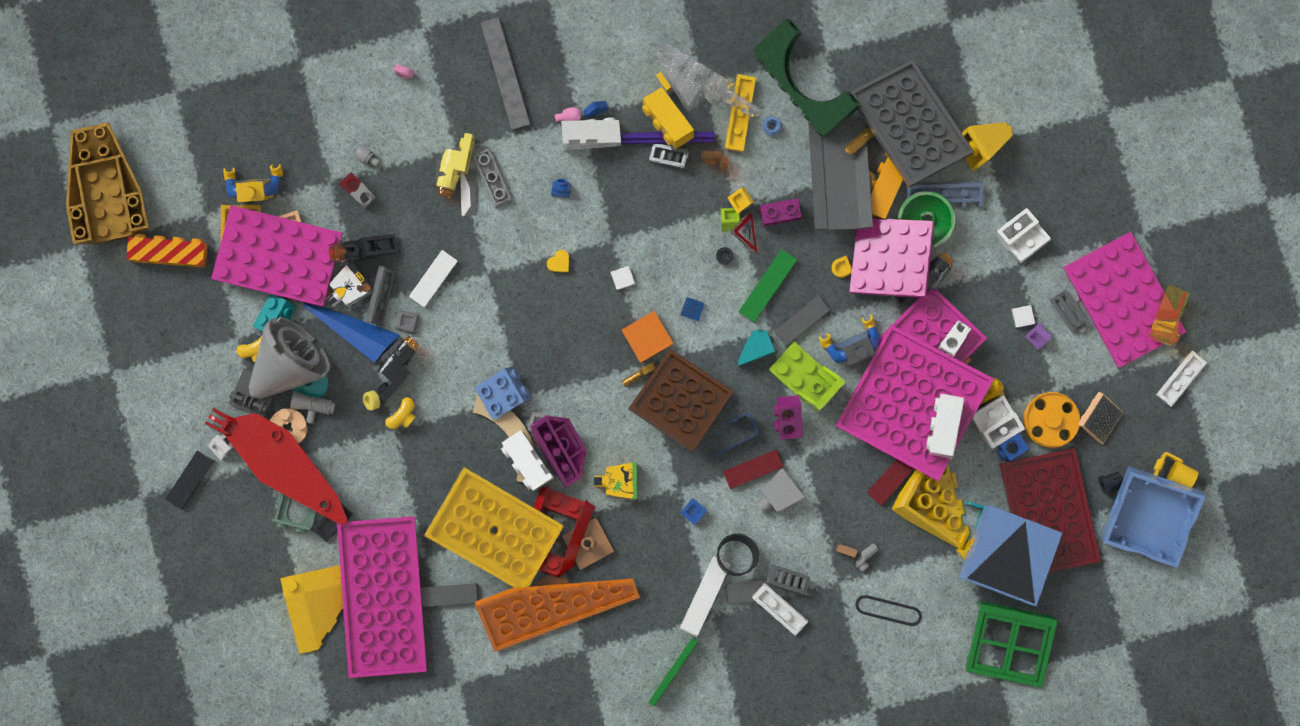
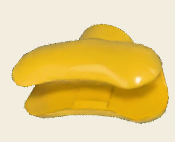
(249, 350)
(403, 415)

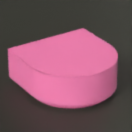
(403, 72)

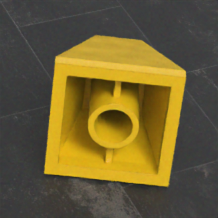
(986, 141)

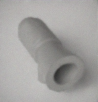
(312, 404)

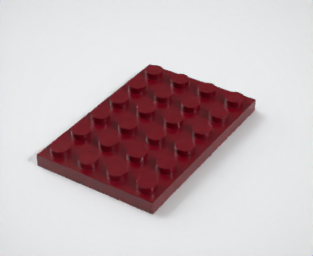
(1052, 493)

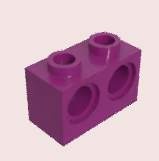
(780, 212)
(789, 417)

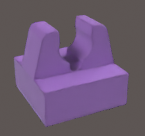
(1039, 336)

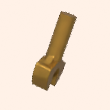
(639, 374)

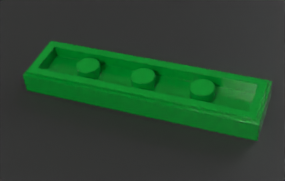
(767, 285)
(673, 672)

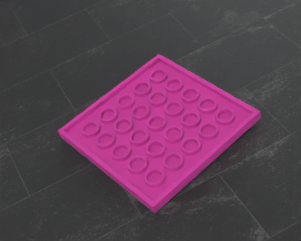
(898, 397)

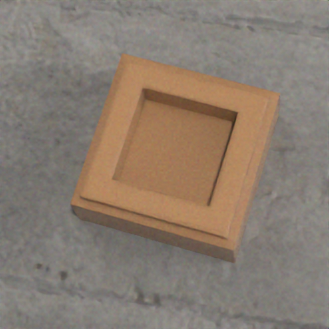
(846, 550)

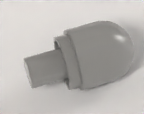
(366, 156)

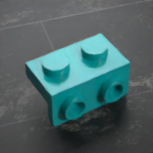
(274, 308)

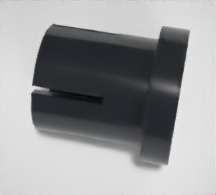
(1110, 482)

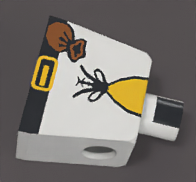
(349, 287)

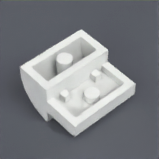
(1023, 235)
(997, 422)

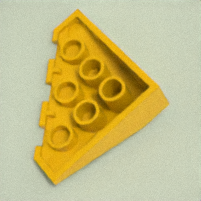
(934, 506)
(313, 605)

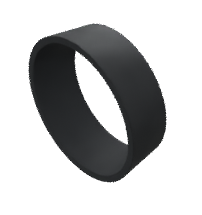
(746, 540)

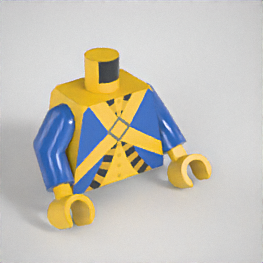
(253, 189)

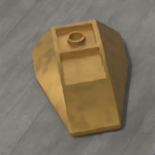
(101, 189)

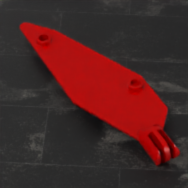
(279, 462)

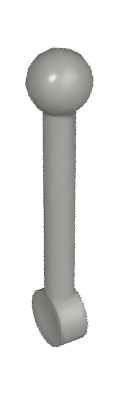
(1082, 329)

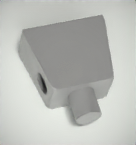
(779, 493)

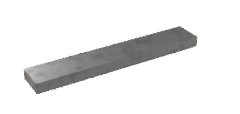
(505, 74)

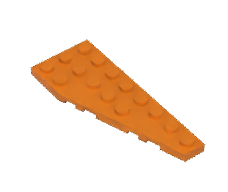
(535, 610)

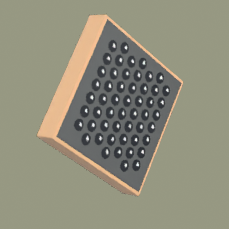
(1100, 418)

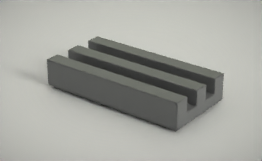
(1077, 323)

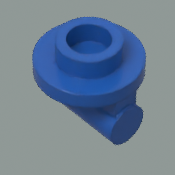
(561, 188)

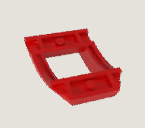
(571, 508)

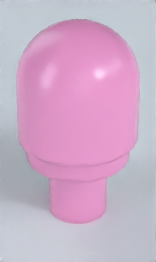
(569, 114)

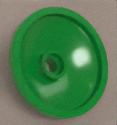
(936, 206)

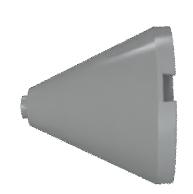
(286, 359)

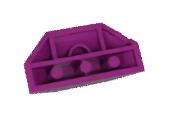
(560, 447)

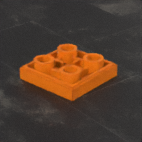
(647, 336)

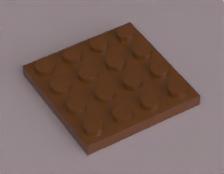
(680, 400)

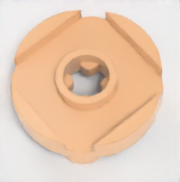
(298, 422)

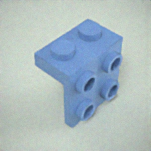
(503, 392)

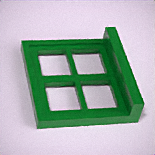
(1017, 618)

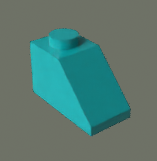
(756, 347)

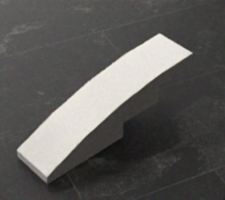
(704, 597)

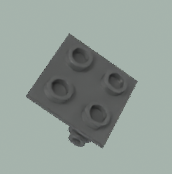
(243, 400)

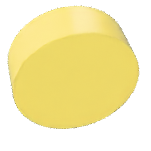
(371, 400)

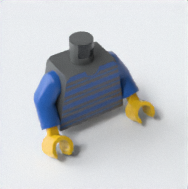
(854, 348)

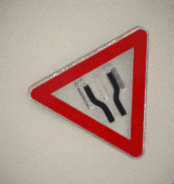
(745, 232)

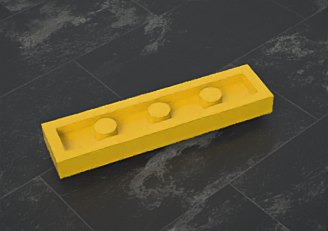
(738, 120)

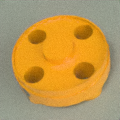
(1051, 420)

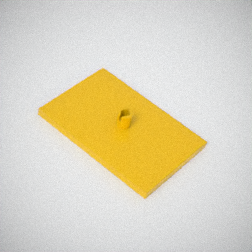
(520, 533)

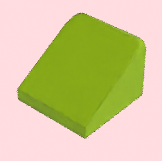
(729, 219)

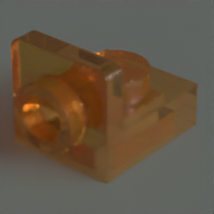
(712, 157)

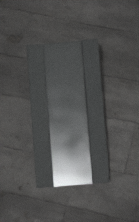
(840, 180)

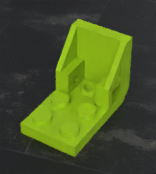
(806, 377)

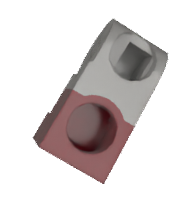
(357, 190)

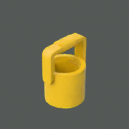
(1179, 472)

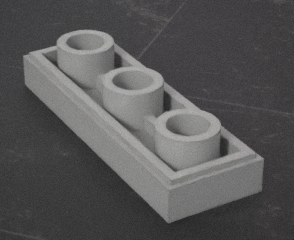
(496, 188)

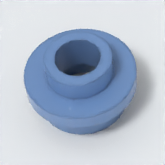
(774, 120)

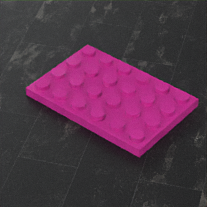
(276, 256)
(1119, 297)

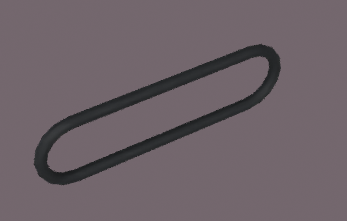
(887, 618)

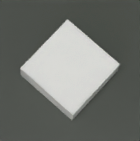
(622, 278)
(1023, 316)

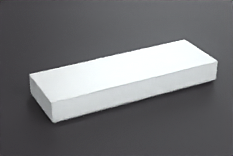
(433, 278)
(1181, 378)
(780, 609)

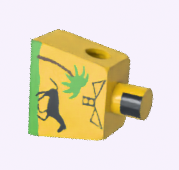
(619, 481)

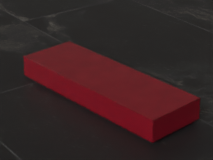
(753, 469)
(889, 481)

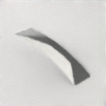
(468, 193)

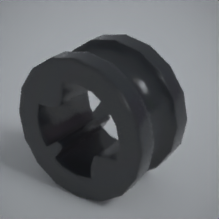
(726, 261)

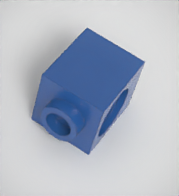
(1019, 443)

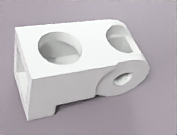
(954, 339)

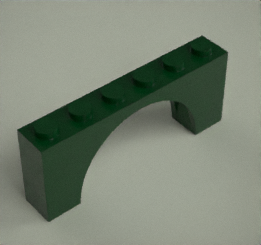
(775, 54)

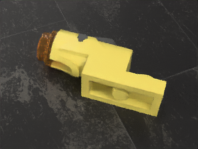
(452, 164)

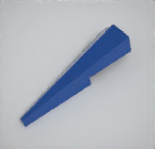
(364, 336)

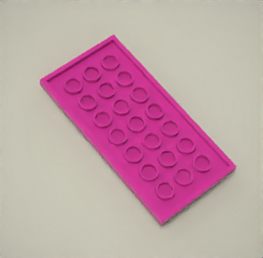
(381, 597)

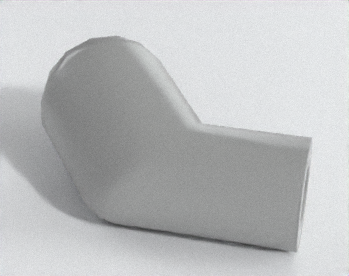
(865, 555)

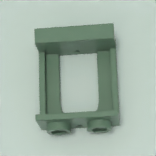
(283, 521)

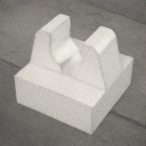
(219, 447)

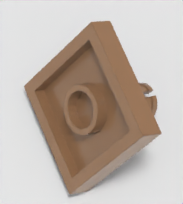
(593, 546)

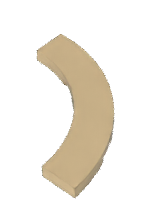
(508, 422)

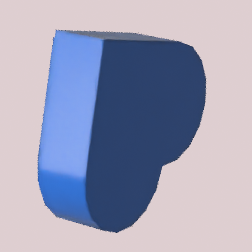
(596, 108)

